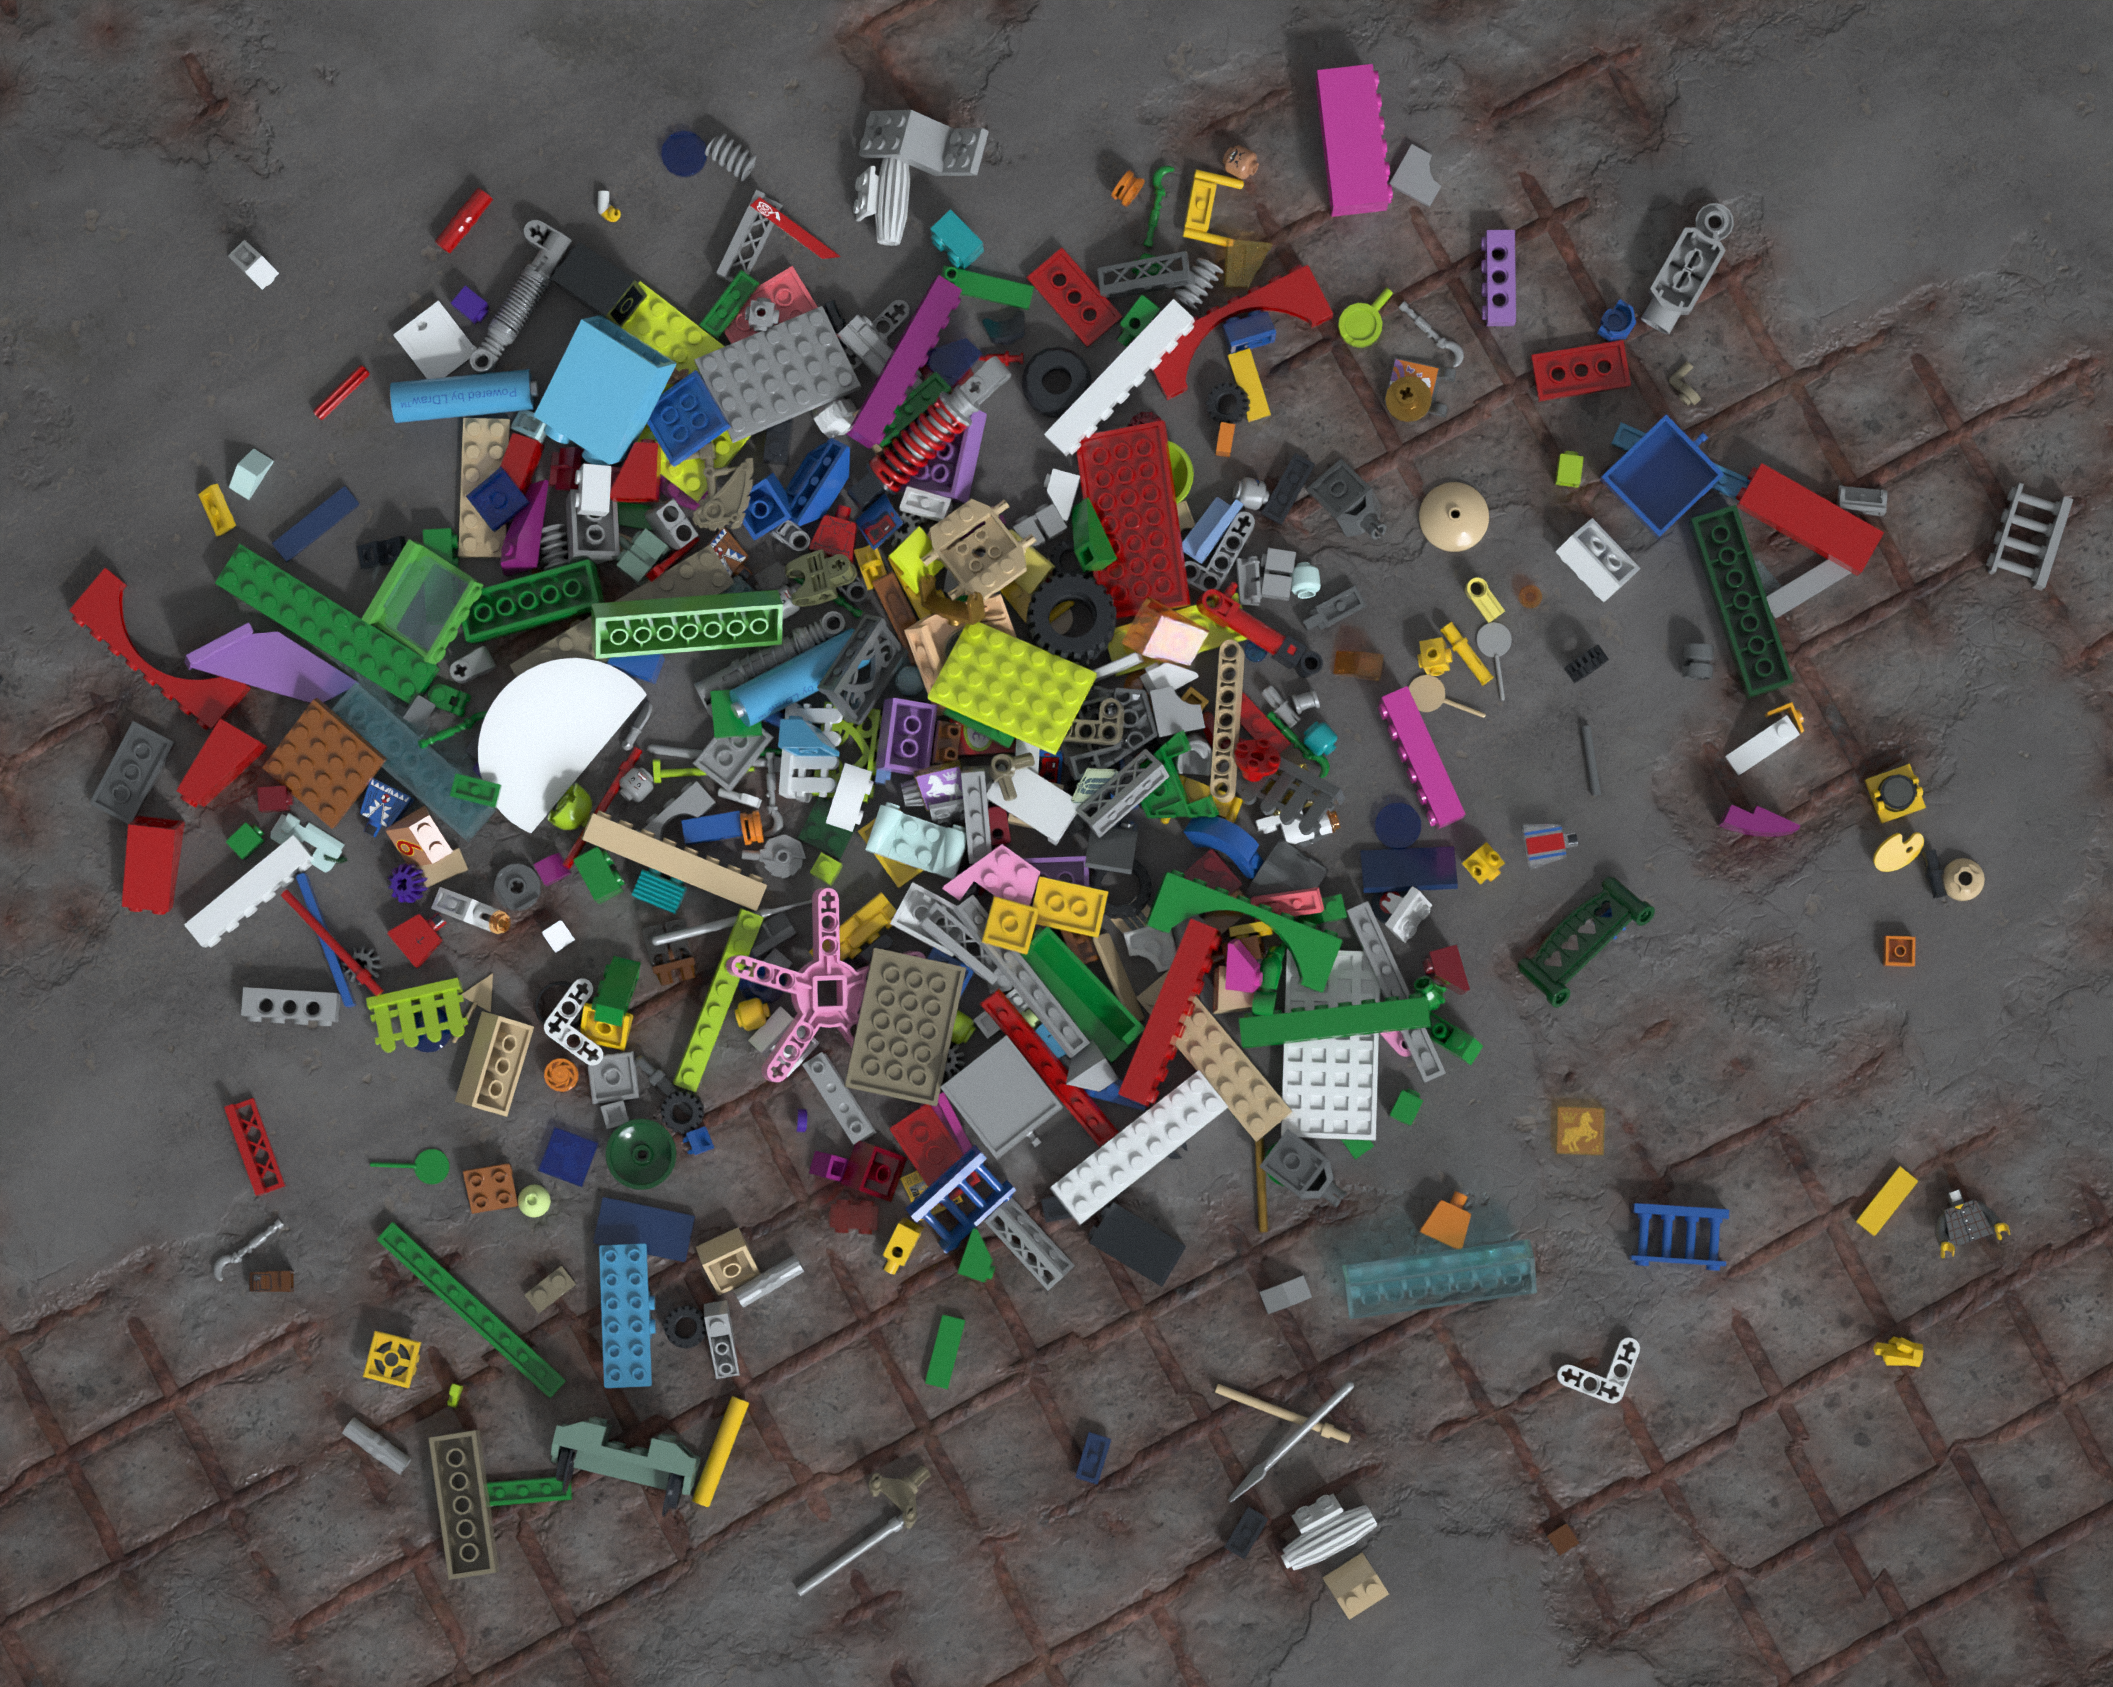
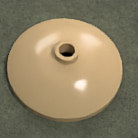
(1443, 529)

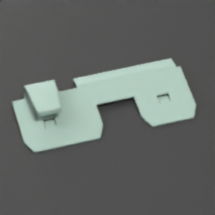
(325, 844)

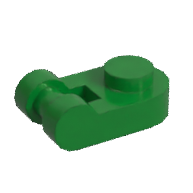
(442, 695)

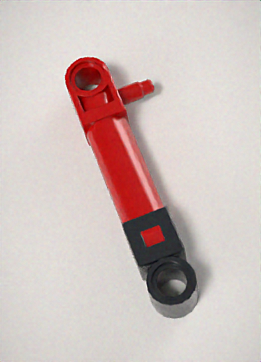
(1283, 648)

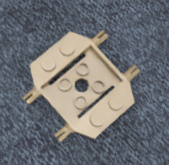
(1003, 556)

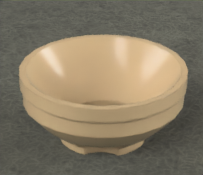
(1954, 887)

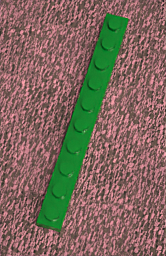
(471, 1310)

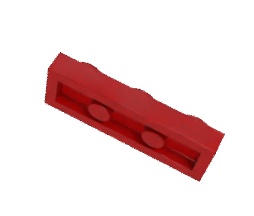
(1260, 726)

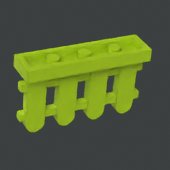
(426, 996)

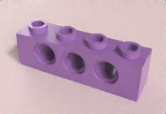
(1505, 242)

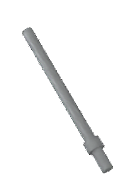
(894, 1525)

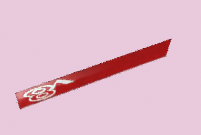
(793, 229)

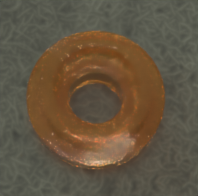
(1537, 596)

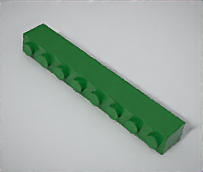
(1335, 1022)

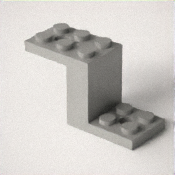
(923, 143)

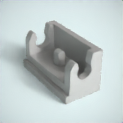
(1862, 500)

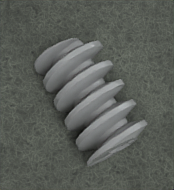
(731, 156)
(1203, 273)
(553, 547)

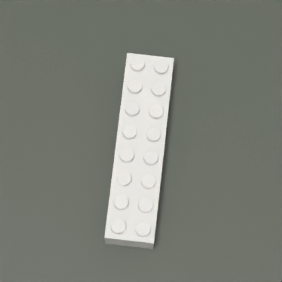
(1139, 1147)

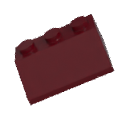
(1447, 969)

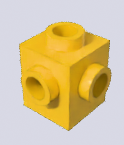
(1434, 656)
(1484, 864)

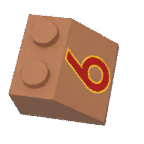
(419, 838)

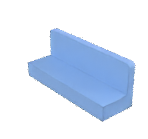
(1210, 529)

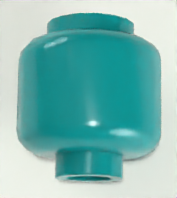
(1320, 739)

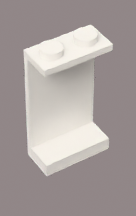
(1037, 803)

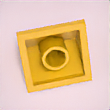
(604, 1033)

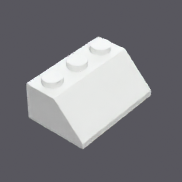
(1597, 560)

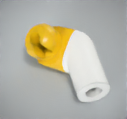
(605, 209)

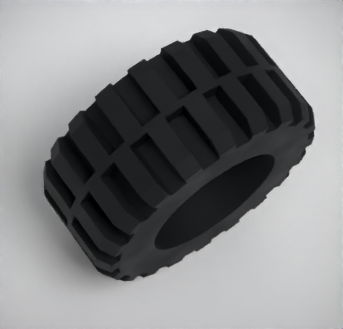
(1076, 590)

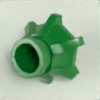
(1431, 990)

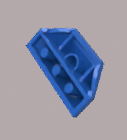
(818, 481)

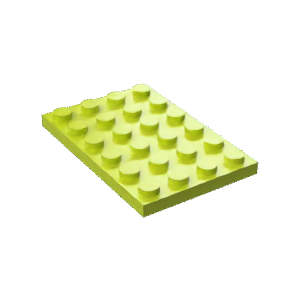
(1012, 686)

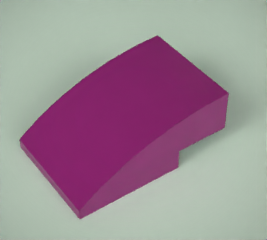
(1757, 822)

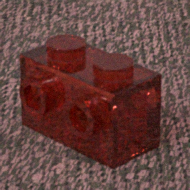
(860, 1217)

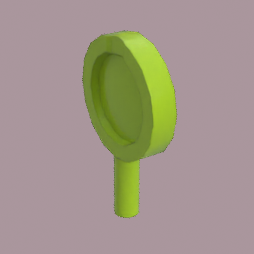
(1361, 323)

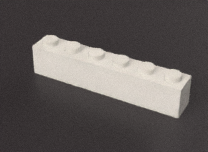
(250, 891)

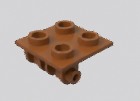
(490, 1188)

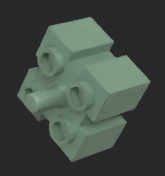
(641, 556)

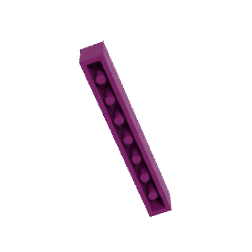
(904, 362)

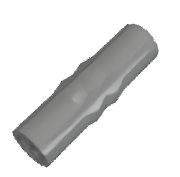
(769, 1281)
(376, 1446)

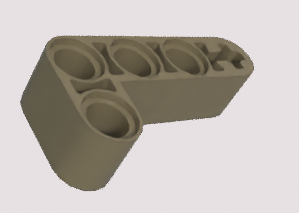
(1099, 727)

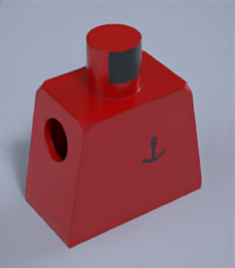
(418, 937)

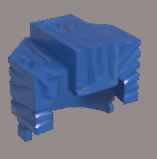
(1617, 322)

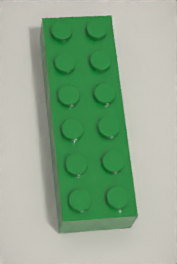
(533, 601)

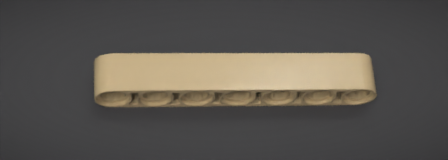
(1222, 711)

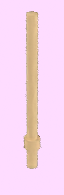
(1327, 1430)

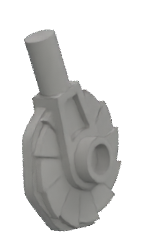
(780, 855)

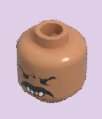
(1240, 162)

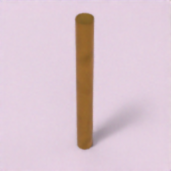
(1261, 1186)

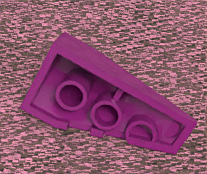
(523, 538)

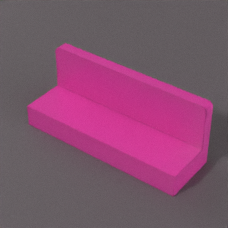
(951, 1123)

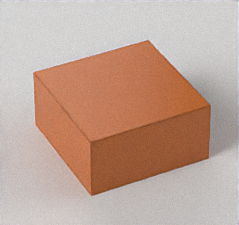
(1225, 439)
(1899, 951)

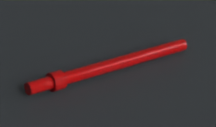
(624, 768)
(363, 975)

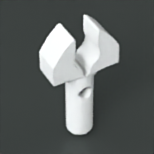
(741, 798)

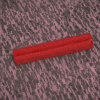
(341, 392)

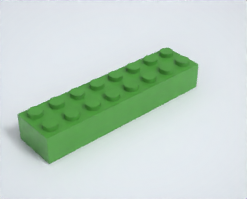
(686, 624)

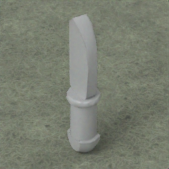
(637, 727)

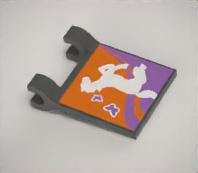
(1429, 374)

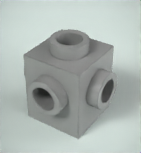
(766, 321)

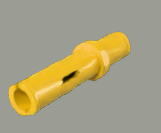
(1466, 653)

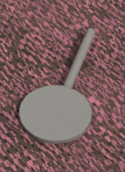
(1494, 642)

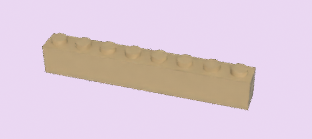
(673, 861)

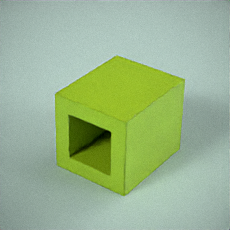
(1569, 469)
(826, 869)

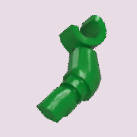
(1271, 968)

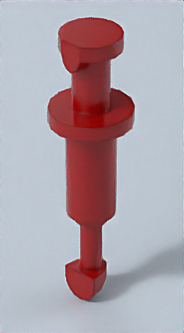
(1005, 358)

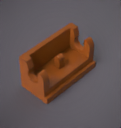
(1081, 946)

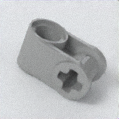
(788, 533)
(477, 664)

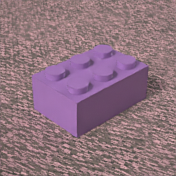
(906, 736)

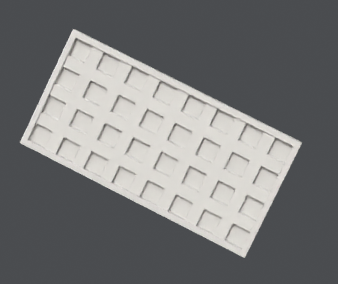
(1334, 1079)

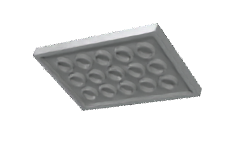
(778, 373)

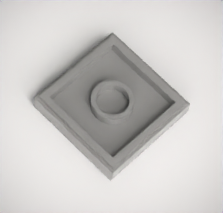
(613, 1078)

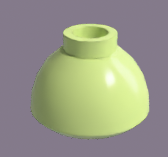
(534, 1200)

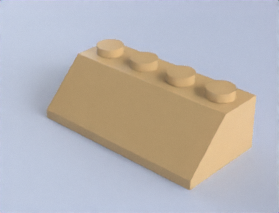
(494, 1063)

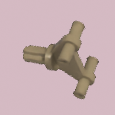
(901, 1492)

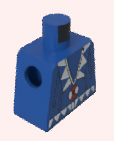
(383, 806)

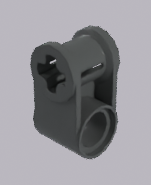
(849, 588)

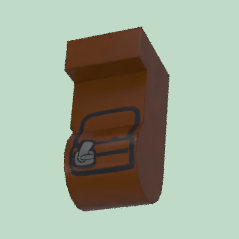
(271, 1281)

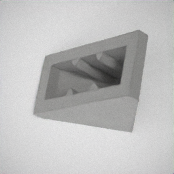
(1285, 1294)

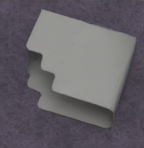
(660, 526)

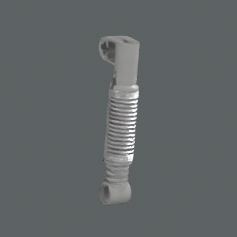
(525, 294)

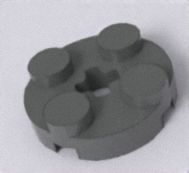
(530, 891)

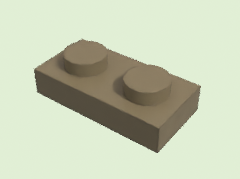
(550, 1289)

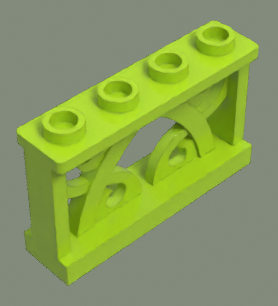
(859, 736)

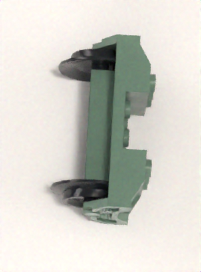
(664, 1465)

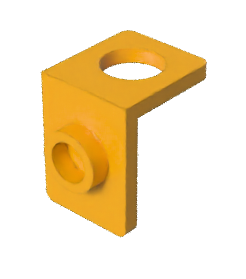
(1795, 715)

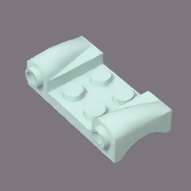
(917, 842)

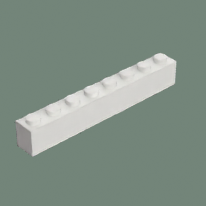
(1120, 377)

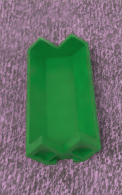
(1082, 995)

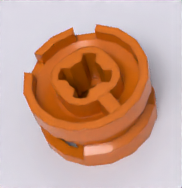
(1127, 188)
(754, 826)
(561, 1075)

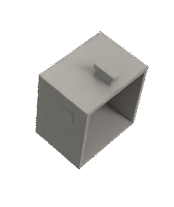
(1002, 1098)

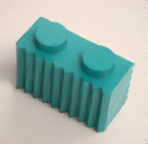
(659, 891)

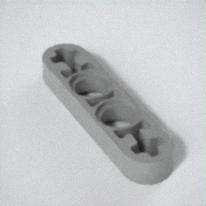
(882, 317)

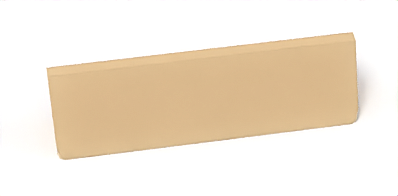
(1117, 975)

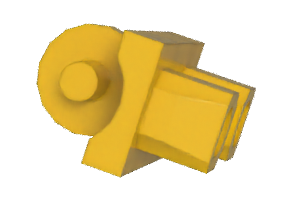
(870, 564)

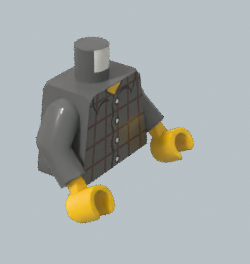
(1965, 1223)

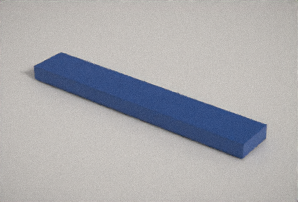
(332, 958)

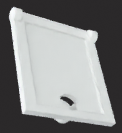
(435, 342)

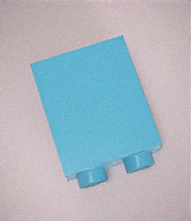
(603, 391)

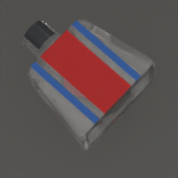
(1546, 843)

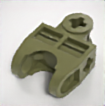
(821, 577)

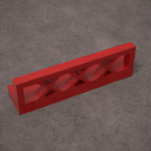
(246, 1150)

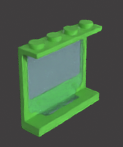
(423, 601)

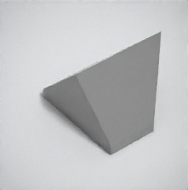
(1090, 1069)

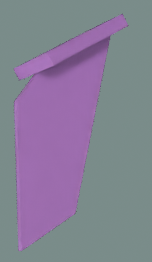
(271, 664)

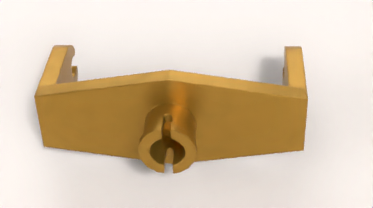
(954, 611)

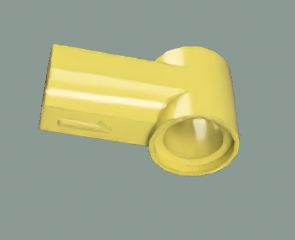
(1486, 601)

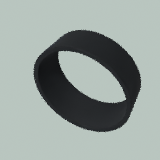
(576, 1022)

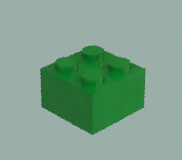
(599, 875)

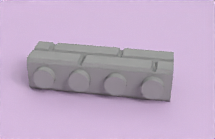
(869, 346)

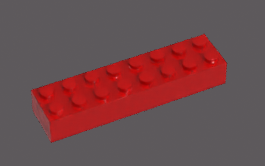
(1170, 1013)

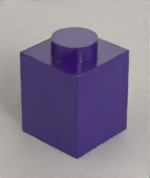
(470, 305)

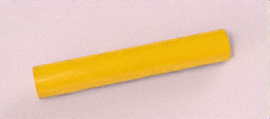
(720, 1451)

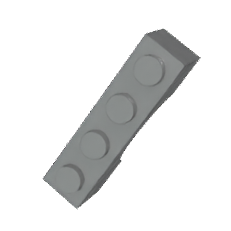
(692, 802)

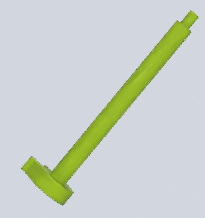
(662, 773)

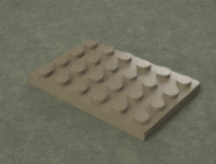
(905, 1027)

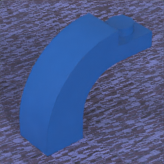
(1227, 838)

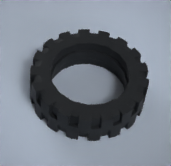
(1138, 904)

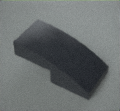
(380, 552)

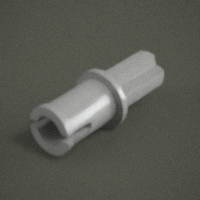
(1280, 706)

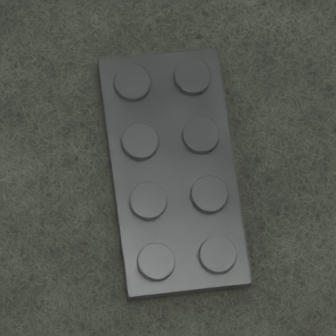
(132, 773)

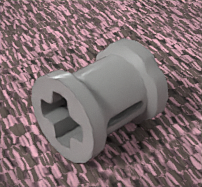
(1305, 701)

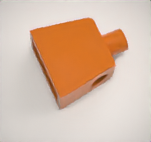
(1448, 1222)

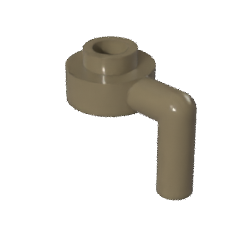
(1687, 394)

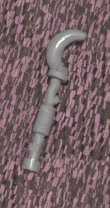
(1441, 342)
(772, 809)
(236, 1257)

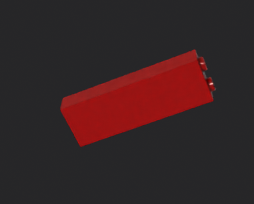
(1808, 519)

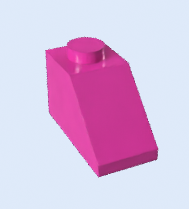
(1242, 969)

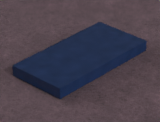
(1402, 868)
(662, 1230)

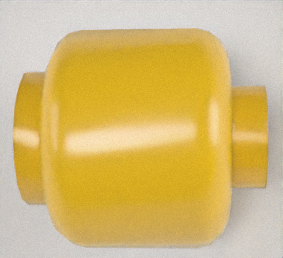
(752, 1014)

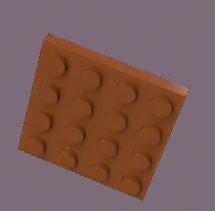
(324, 763)

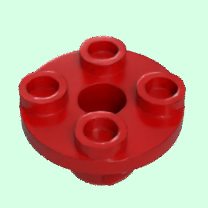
(1256, 759)

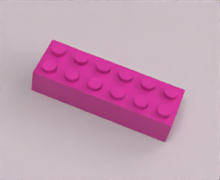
(1421, 758)

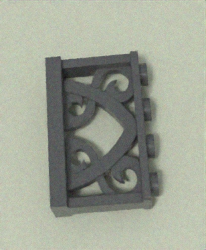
(844, 670)

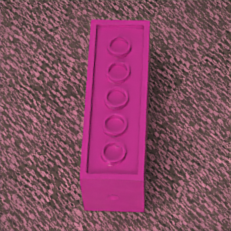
(1353, 140)

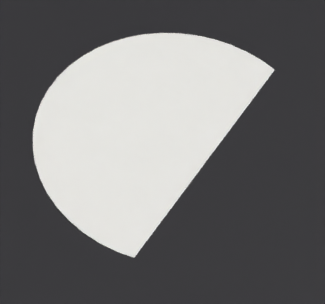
(549, 731)

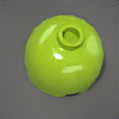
(572, 809)

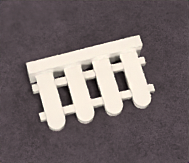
(794, 781)

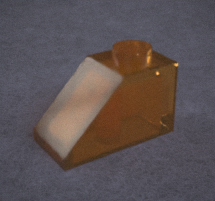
(1358, 664)

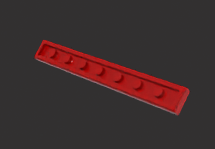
(1048, 1067)

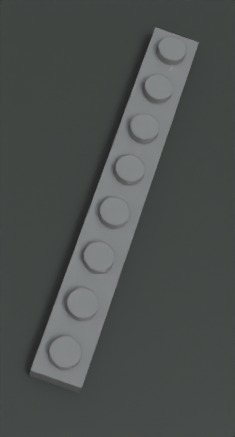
(1024, 981)
(1392, 985)

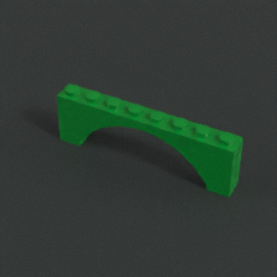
(1310, 948)

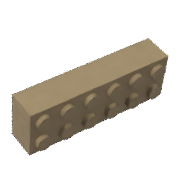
(464, 1504)

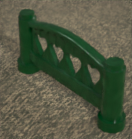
(1552, 979)

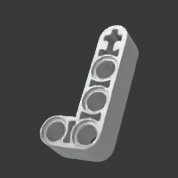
(1222, 552)

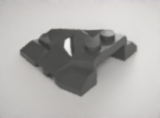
(1137, 730)

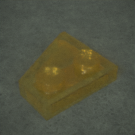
(1243, 261)

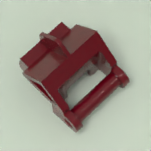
(564, 468)

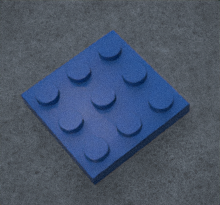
(686, 418)

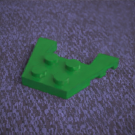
(1170, 798)

